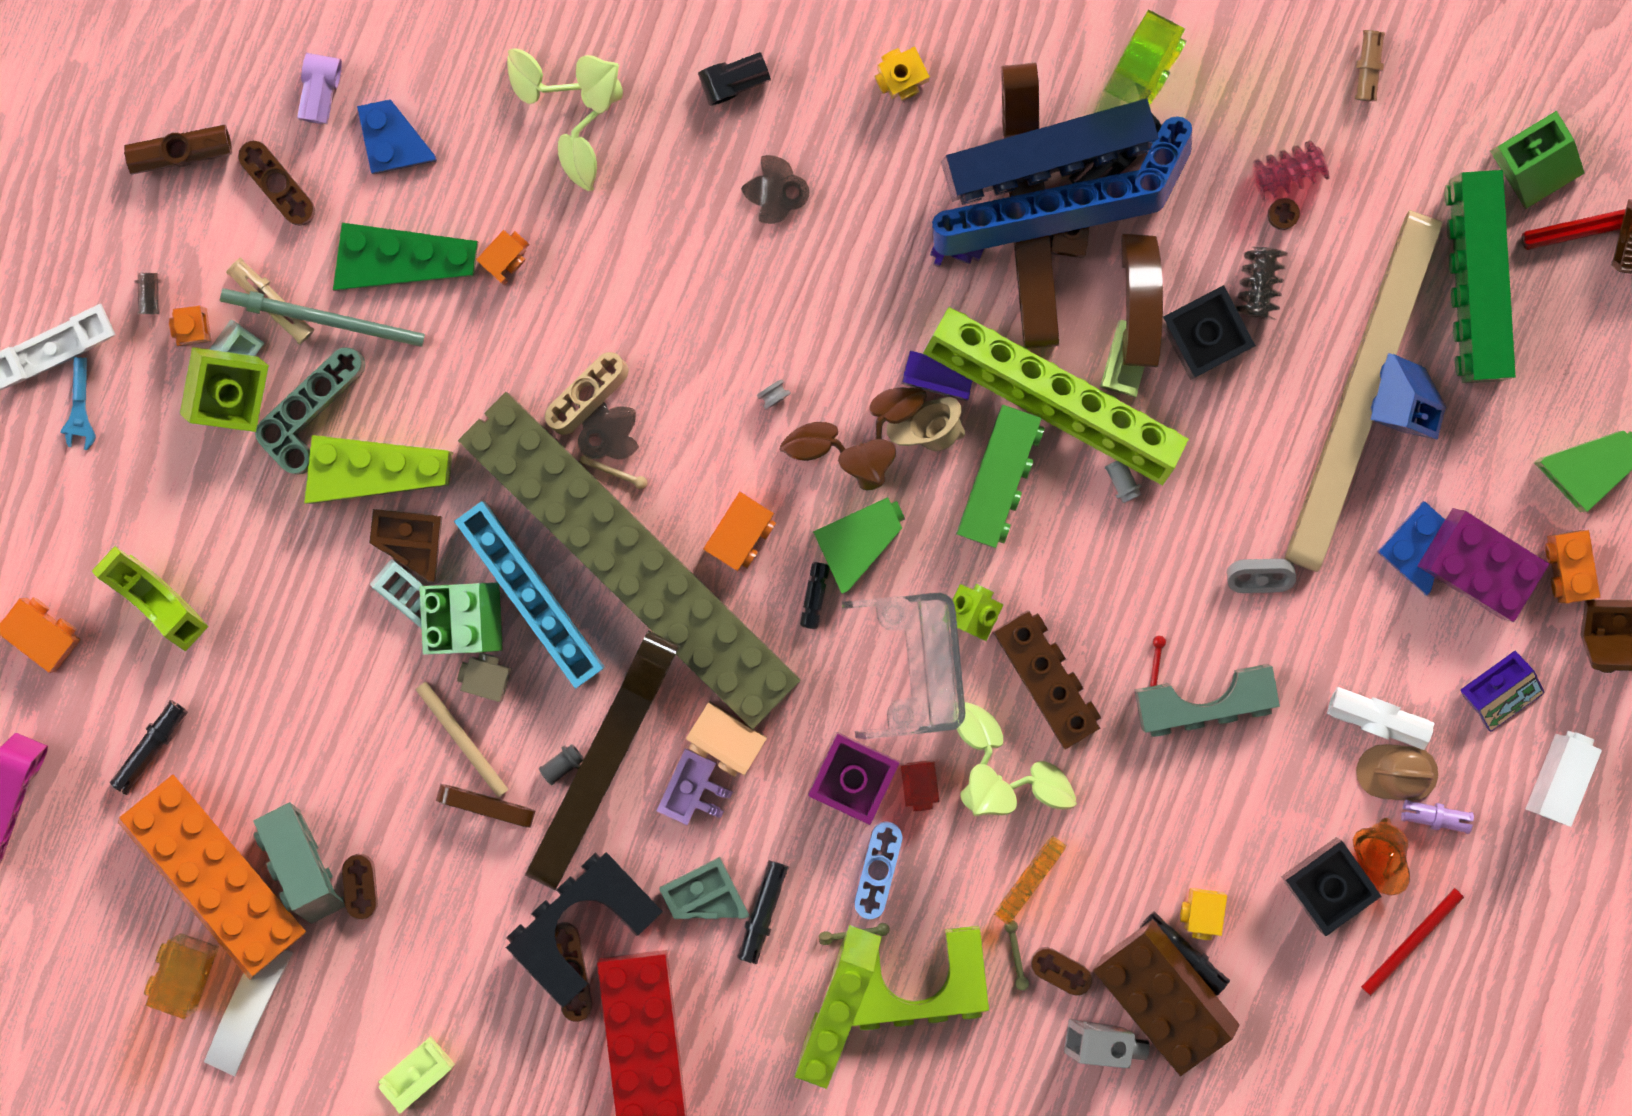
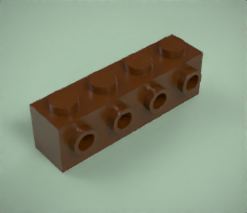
(1046, 678)

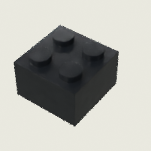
(1207, 332)
(1331, 886)

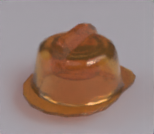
(1382, 856)

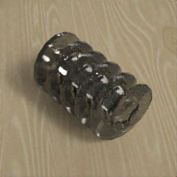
(1261, 282)

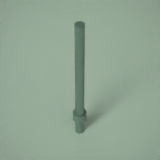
(256, 302)

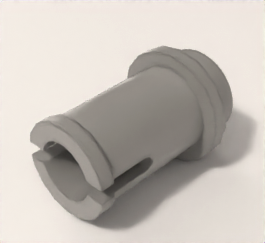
(1123, 481)

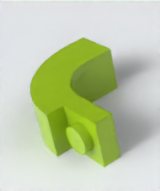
(152, 596)

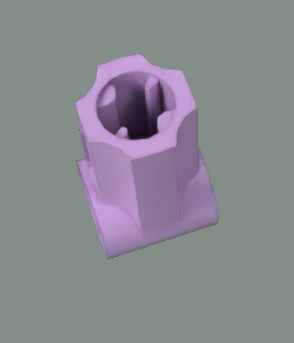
(320, 78)

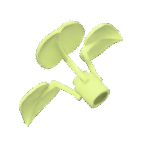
(599, 91)
(987, 790)

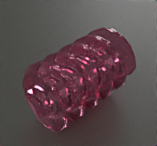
(1289, 169)

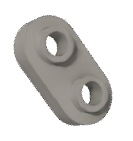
(1261, 575)

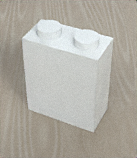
(1564, 777)

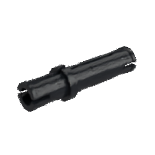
(156, 736)
(764, 906)
(1212, 976)

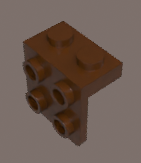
(1608, 634)

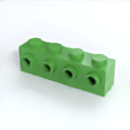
(999, 476)

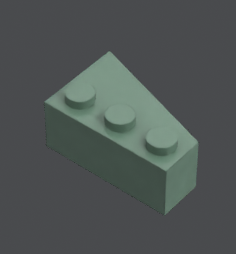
(297, 864)

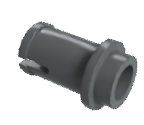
(561, 764)

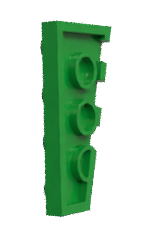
(390, 256)

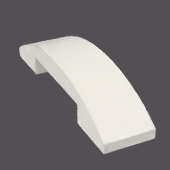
(54, 346)
(244, 1015)

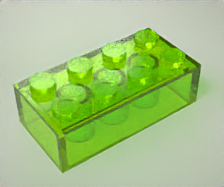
(1147, 59)

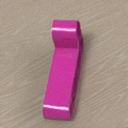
(19, 762)

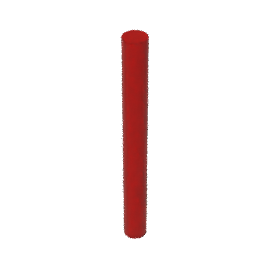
(1412, 941)

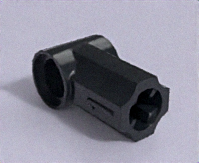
(726, 80)

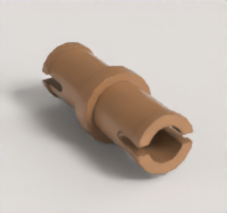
(1370, 65)

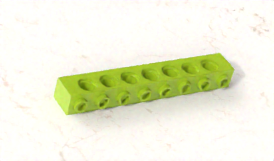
(1056, 396)

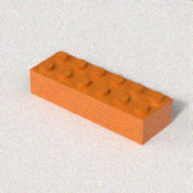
(211, 876)

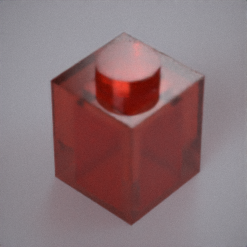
(919, 784)

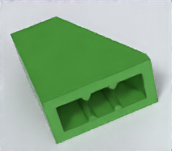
(1590, 468)
(858, 540)

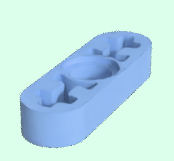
(880, 897)

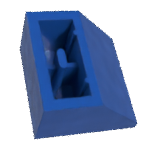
(1408, 399)

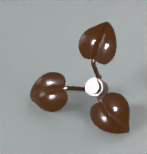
(868, 460)

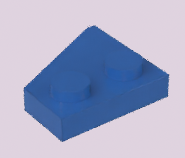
(391, 139)
(1410, 542)

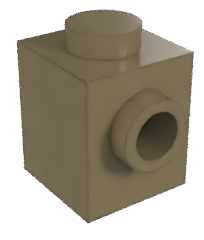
(484, 677)

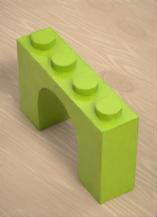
(961, 994)
(839, 1008)

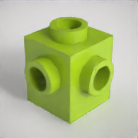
(976, 610)

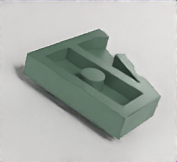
(704, 894)

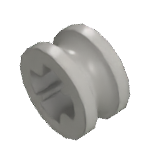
(773, 394)

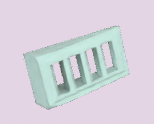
(382, 578)

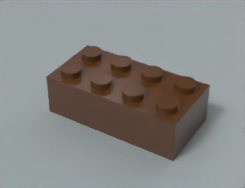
(1166, 997)

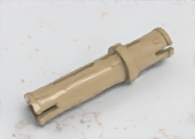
(241, 272)

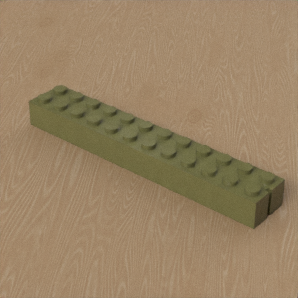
(629, 559)

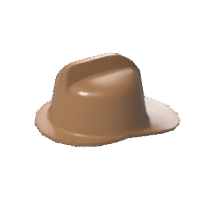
(1397, 772)

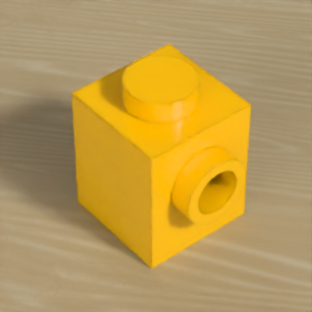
(1204, 913)

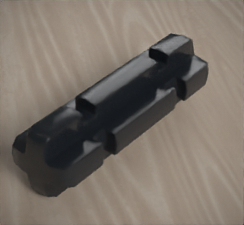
(814, 595)

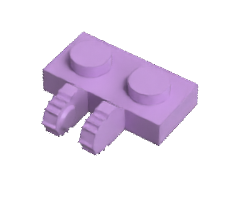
(687, 787)

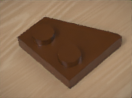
(408, 539)

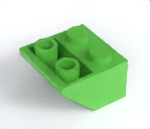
(1539, 159)
(461, 618)

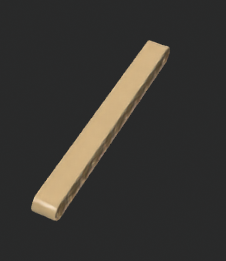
(1353, 414)

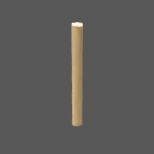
(462, 739)

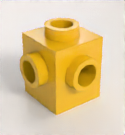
(910, 64)

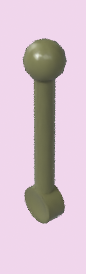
(827, 938)
(1021, 982)

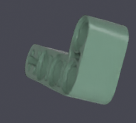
(314, 406)

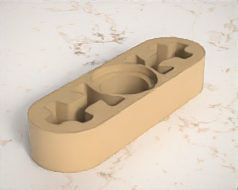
(601, 393)

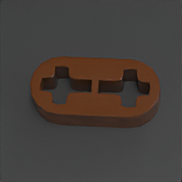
(368, 885)
(1057, 978)

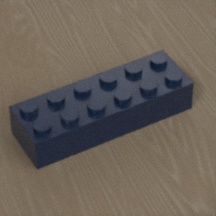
(1049, 150)

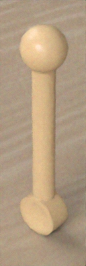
(640, 482)

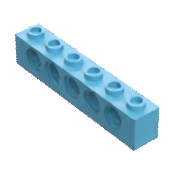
(529, 594)

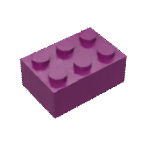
(1483, 564)

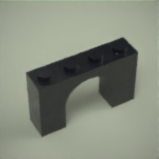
(536, 944)

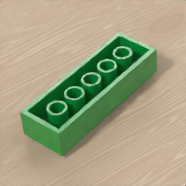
(1480, 277)

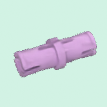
(1437, 816)

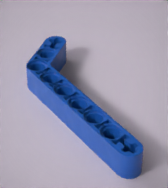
(1070, 205)

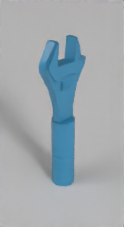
(78, 421)

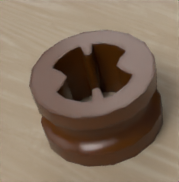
(1292, 209)

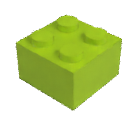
(223, 389)

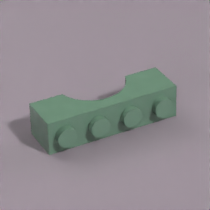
(1250, 691)

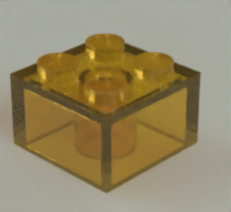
(181, 975)

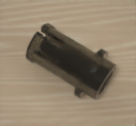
(148, 293)

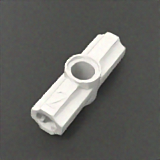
(1380, 718)

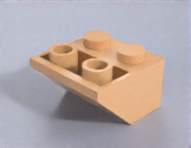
(725, 739)

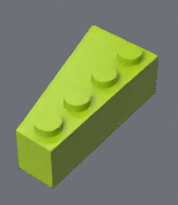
(364, 468)

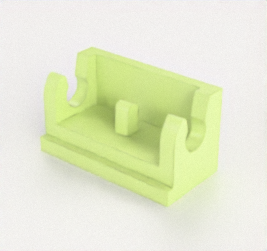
(1117, 376)
(415, 1074)

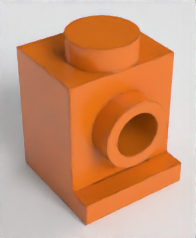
(504, 255)
(190, 325)

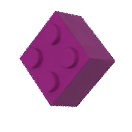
(853, 778)

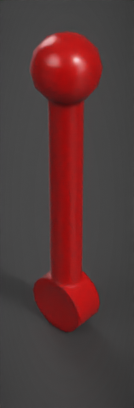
(1158, 642)

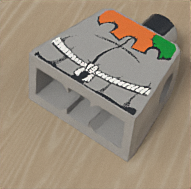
(1094, 1042)

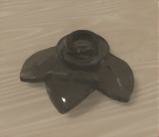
(771, 188)
(613, 429)

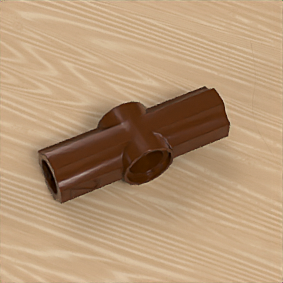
(156, 153)

